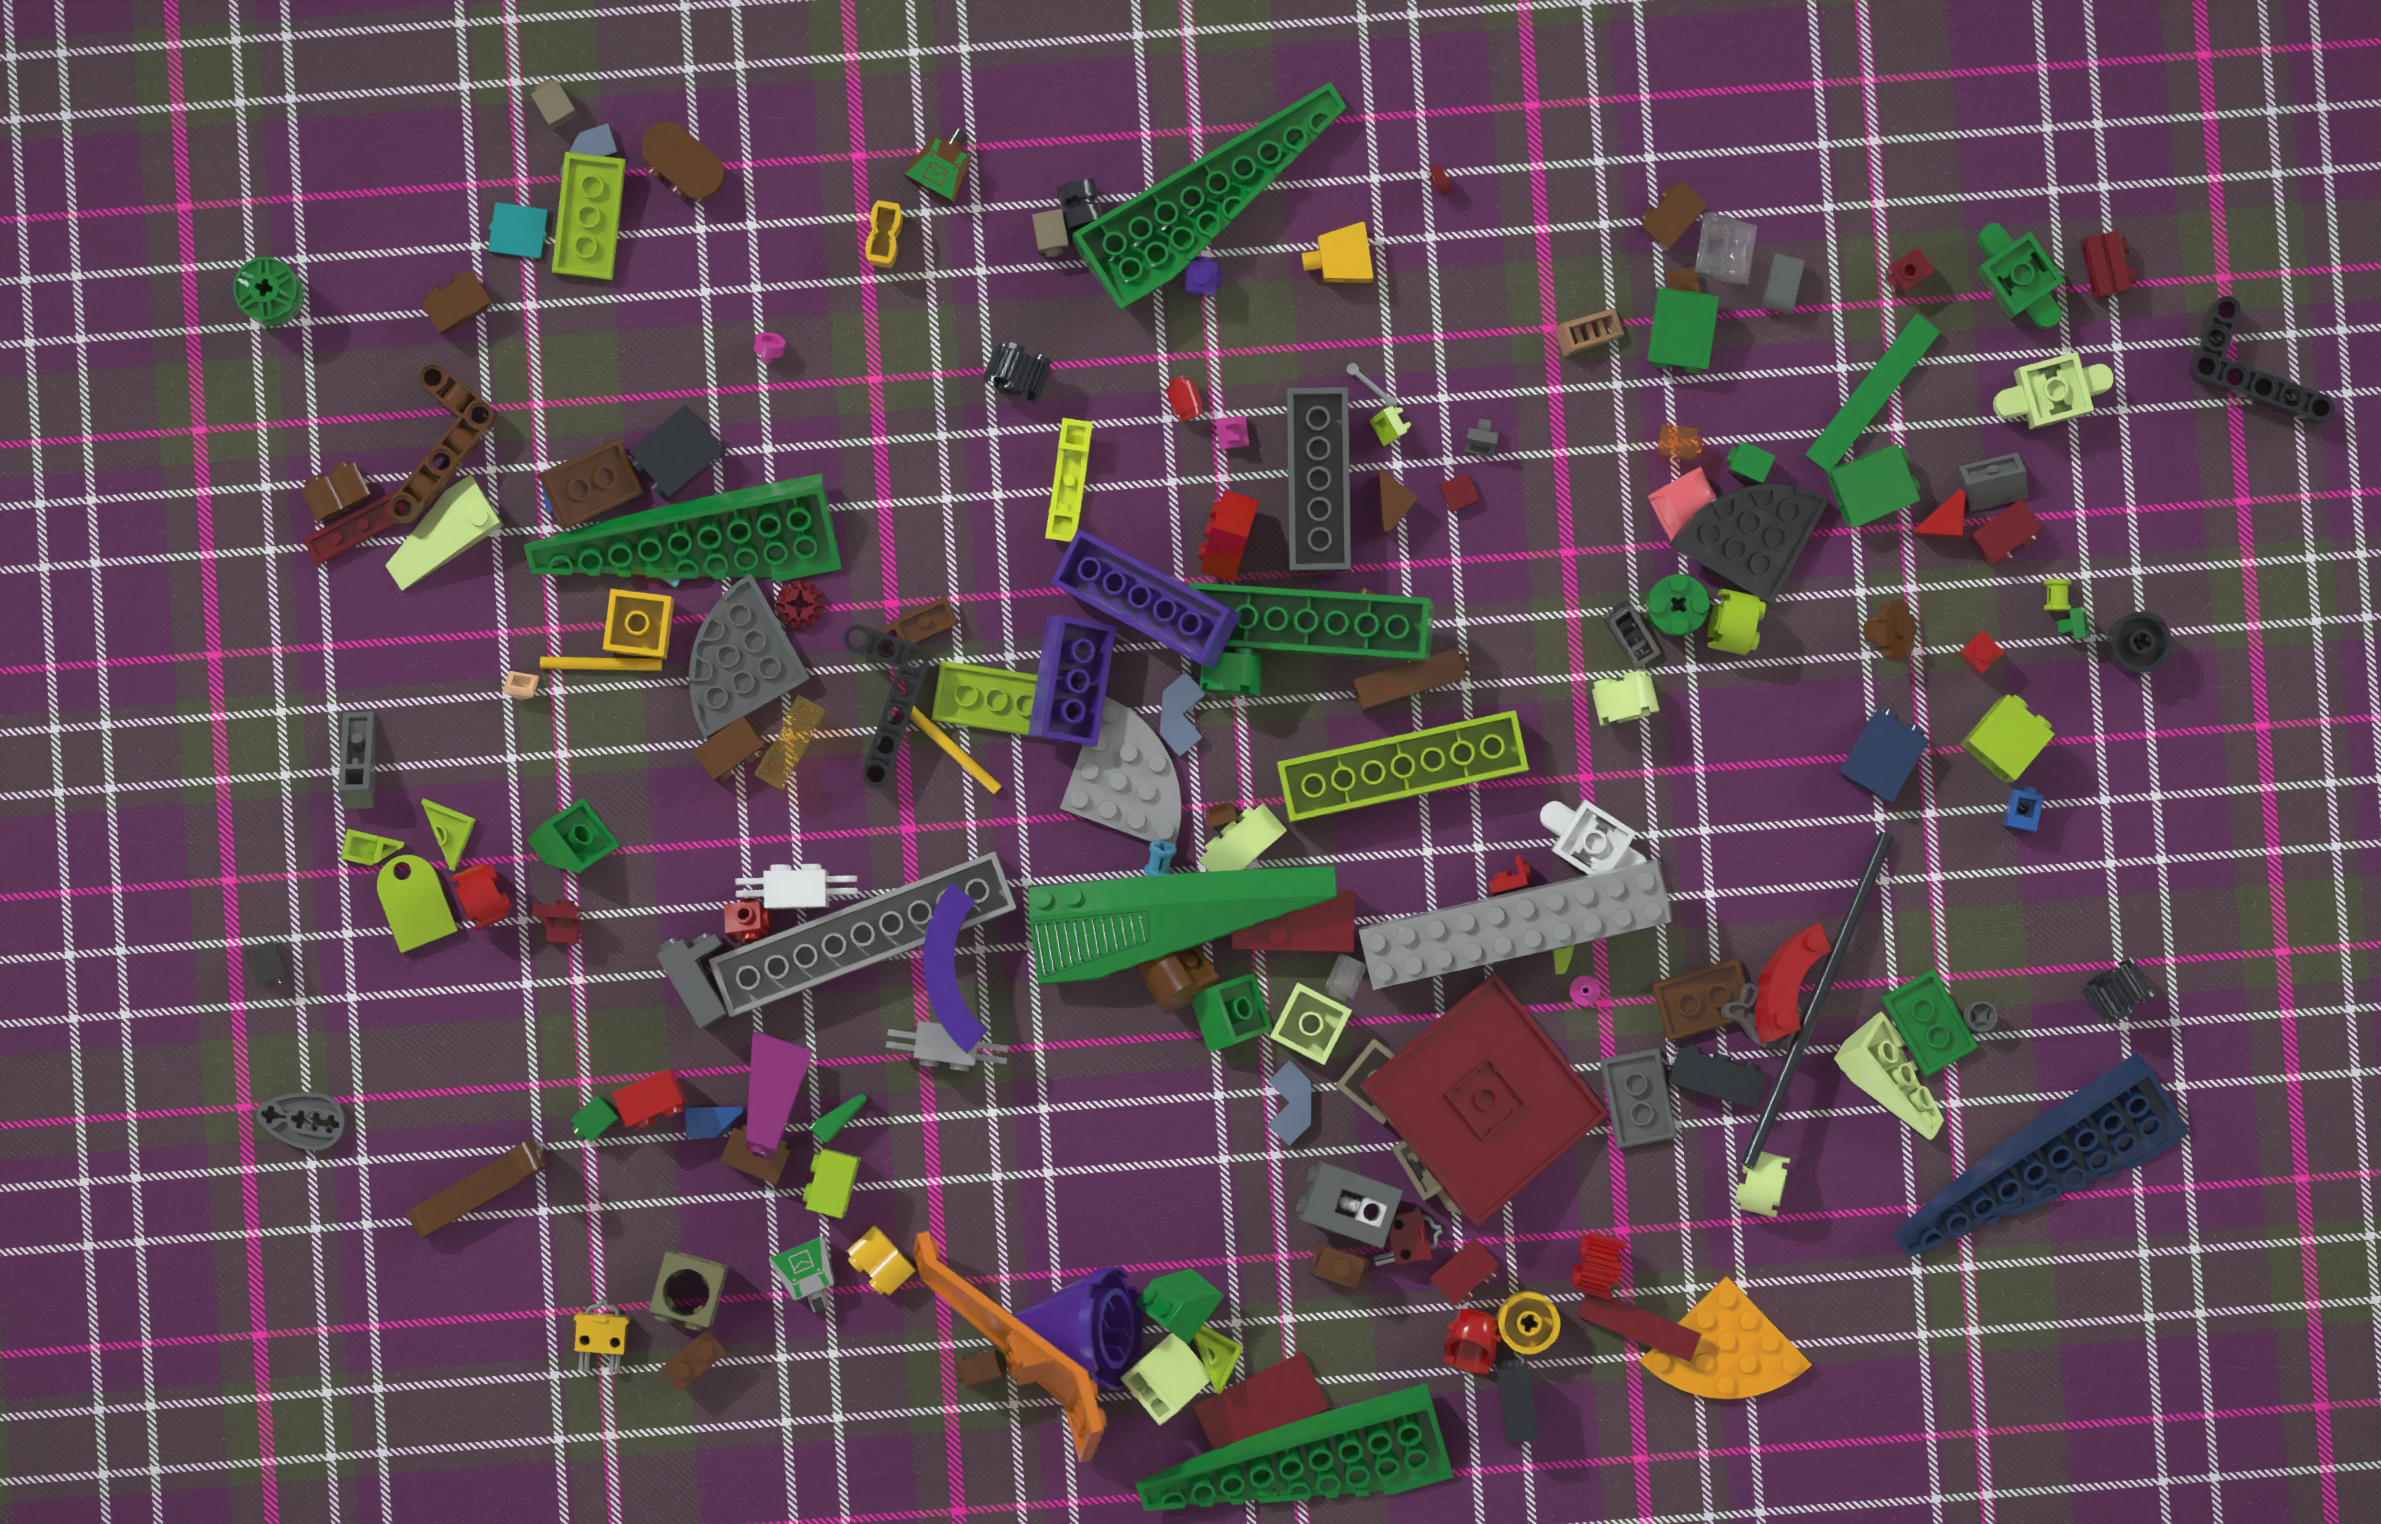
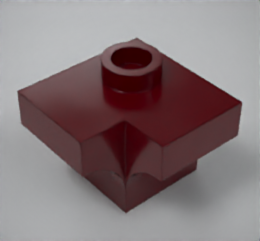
(561, 921)

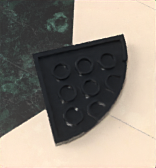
(1752, 535)

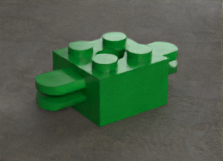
(2019, 275)

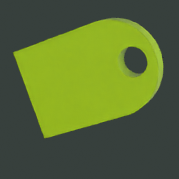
(416, 905)

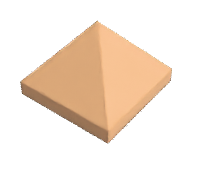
(520, 685)

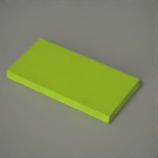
(588, 215)
(984, 697)

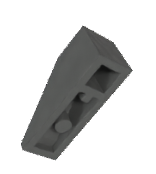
(357, 761)

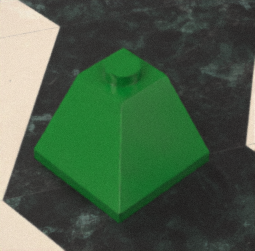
(573, 838)

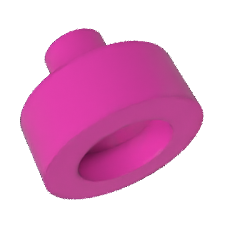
(769, 346)
(1576, 990)

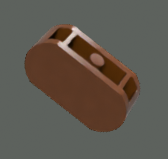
(683, 162)

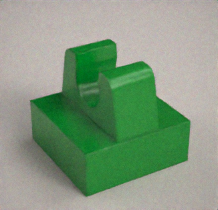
(2077, 624)

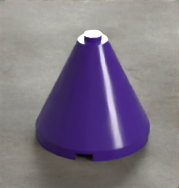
(1092, 1324)

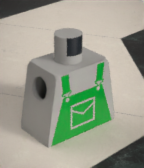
(806, 1272)

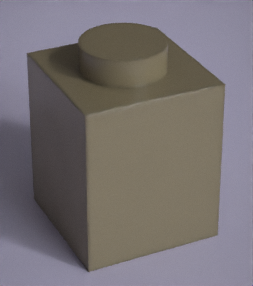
(553, 103)
(1050, 232)

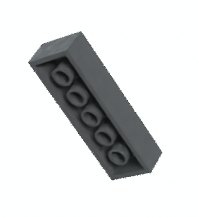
(1318, 480)

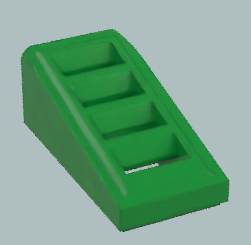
(832, 1123)

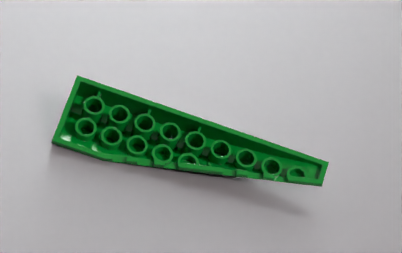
(1173, 221)

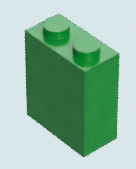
(1682, 329)
(1873, 485)

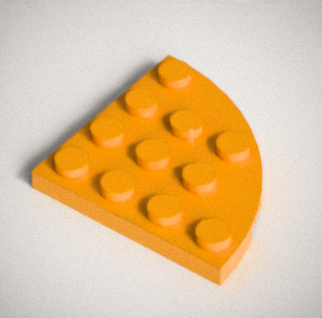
(1737, 1351)

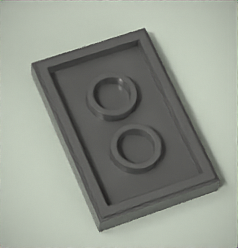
(1638, 1098)

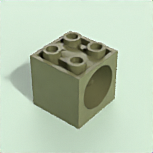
(714, 1277)

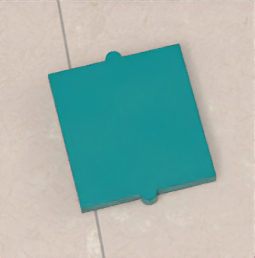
(518, 230)

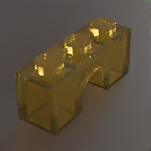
(791, 743)

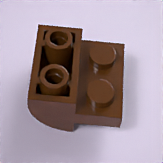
(1177, 977)

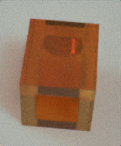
(1678, 442)

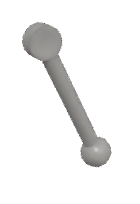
(1353, 370)

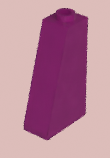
(774, 1084)

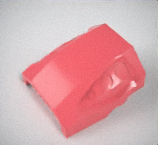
(1680, 500)

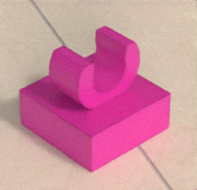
(1232, 432)

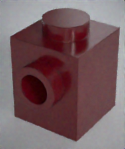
(1908, 272)

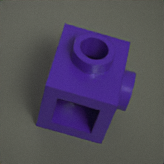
(1202, 277)

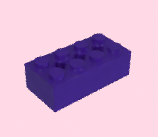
(1090, 678)

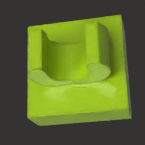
(1388, 425)

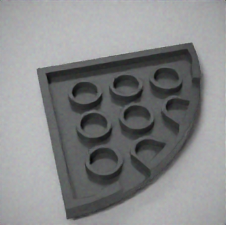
(740, 659)

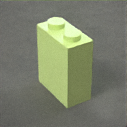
(1166, 1378)

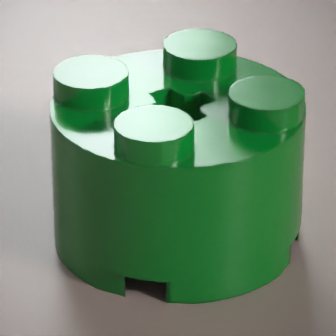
(1694, 605)
(1233, 674)

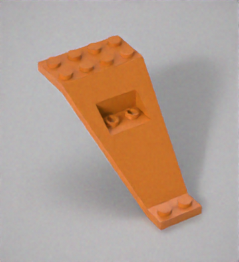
(1025, 1352)

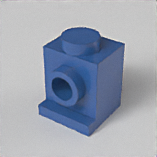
(2029, 820)

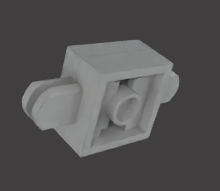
(936, 1045)

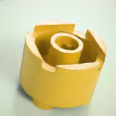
(1538, 1336)

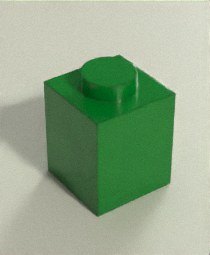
(1749, 462)
(594, 1119)

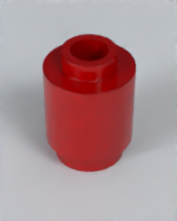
(1184, 398)

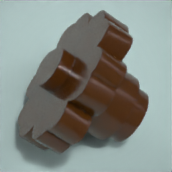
(1892, 630)

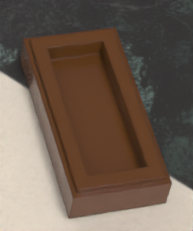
(1219, 814)

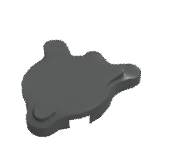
(1744, 1014)

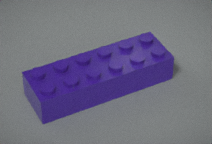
(1146, 598)

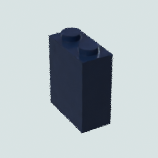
(1883, 755)

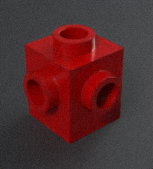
(747, 921)

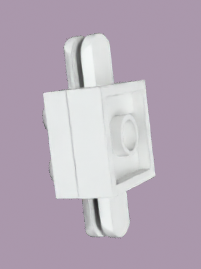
(1590, 837)
(796, 888)

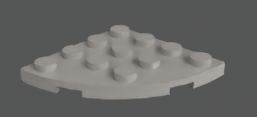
(1126, 779)

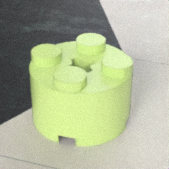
(1625, 698)
(1763, 1185)

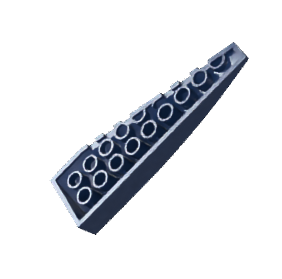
(2086, 1137)

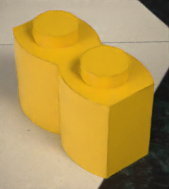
(886, 225)
(881, 1261)

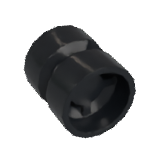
(1079, 203)

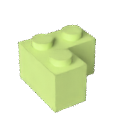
(1243, 841)

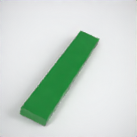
(1872, 393)

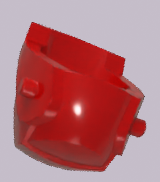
(1472, 1342)

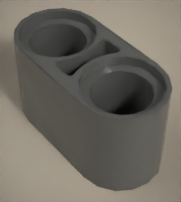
(1782, 283)

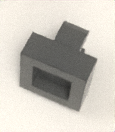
(1481, 440)

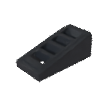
(1615, 629)

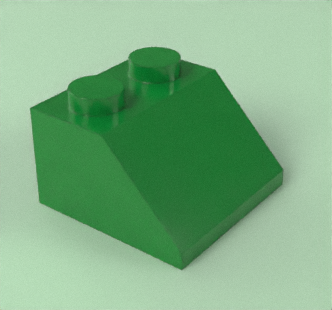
(1231, 1012)
(1180, 1302)

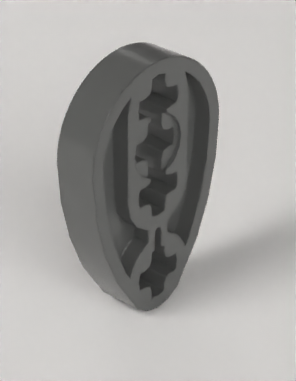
(311, 1103)

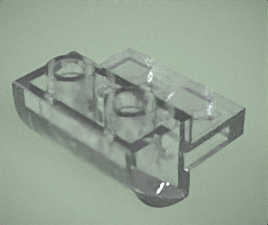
(1725, 249)

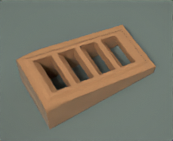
(1565, 338)

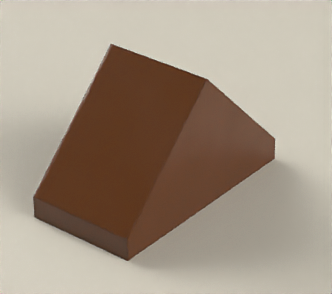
(1394, 501)

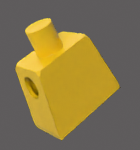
(1342, 256)

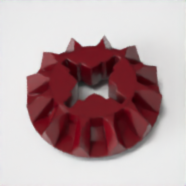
(810, 614)

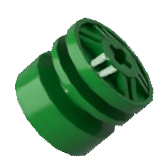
(276, 306)

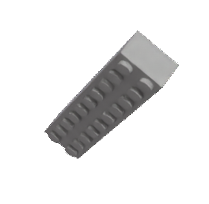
(1515, 924)
(854, 936)

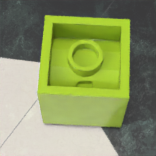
(2008, 738)

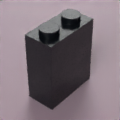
(676, 453)
(1516, 1401)

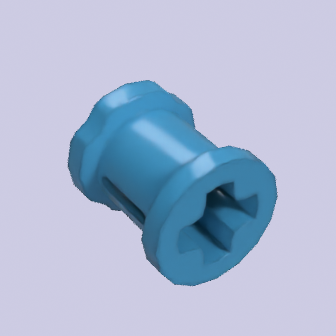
(1160, 858)

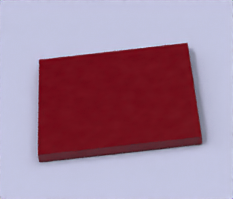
(1484, 1100)

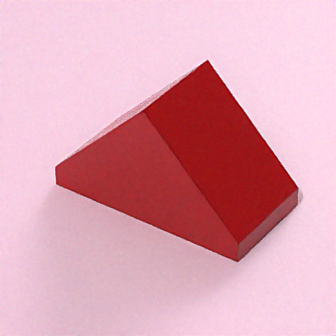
(1945, 520)

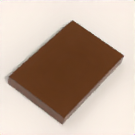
(590, 483)
(1695, 999)

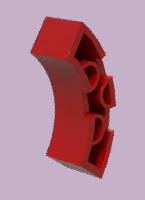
(1781, 981)

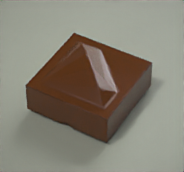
(1683, 279)

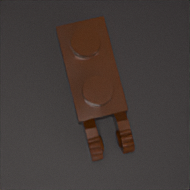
(921, 623)

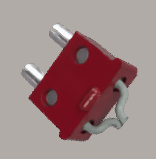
(1411, 1237)

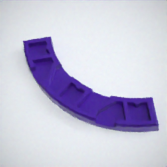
(940, 972)

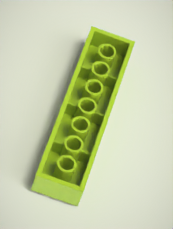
(1402, 766)

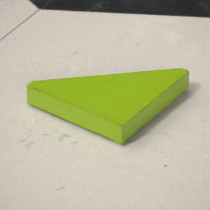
(450, 829)
(1218, 1355)

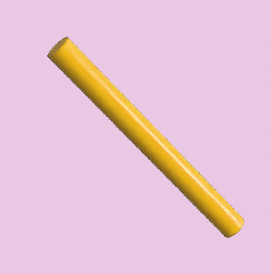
(590, 663)
(954, 751)

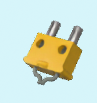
(601, 1330)

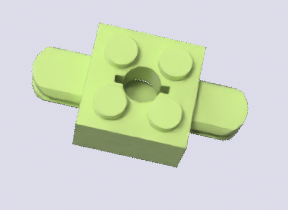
(2053, 391)

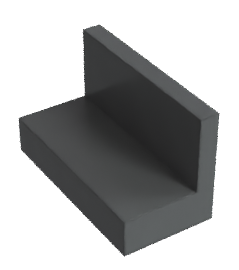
(1994, 481)

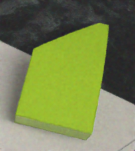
(367, 847)
(1562, 958)

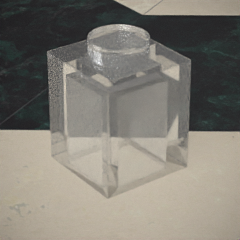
(1345, 977)

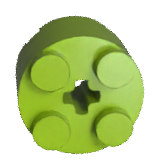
(1735, 622)

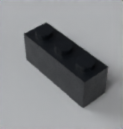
(1716, 1076)

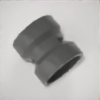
(1984, 1018)

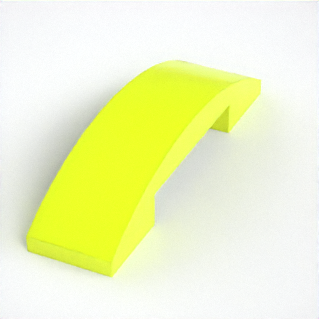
(1069, 479)

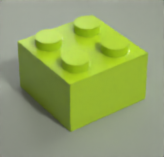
(832, 1182)

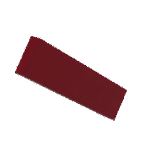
(353, 529)
(1640, 1326)

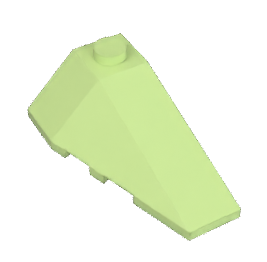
(449, 528)
(1880, 1068)

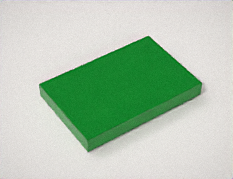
(1929, 1022)

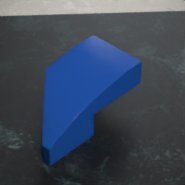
(711, 1121)

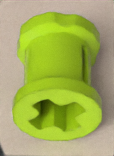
(2057, 594)

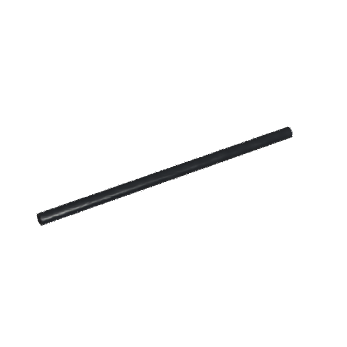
(1817, 1000)

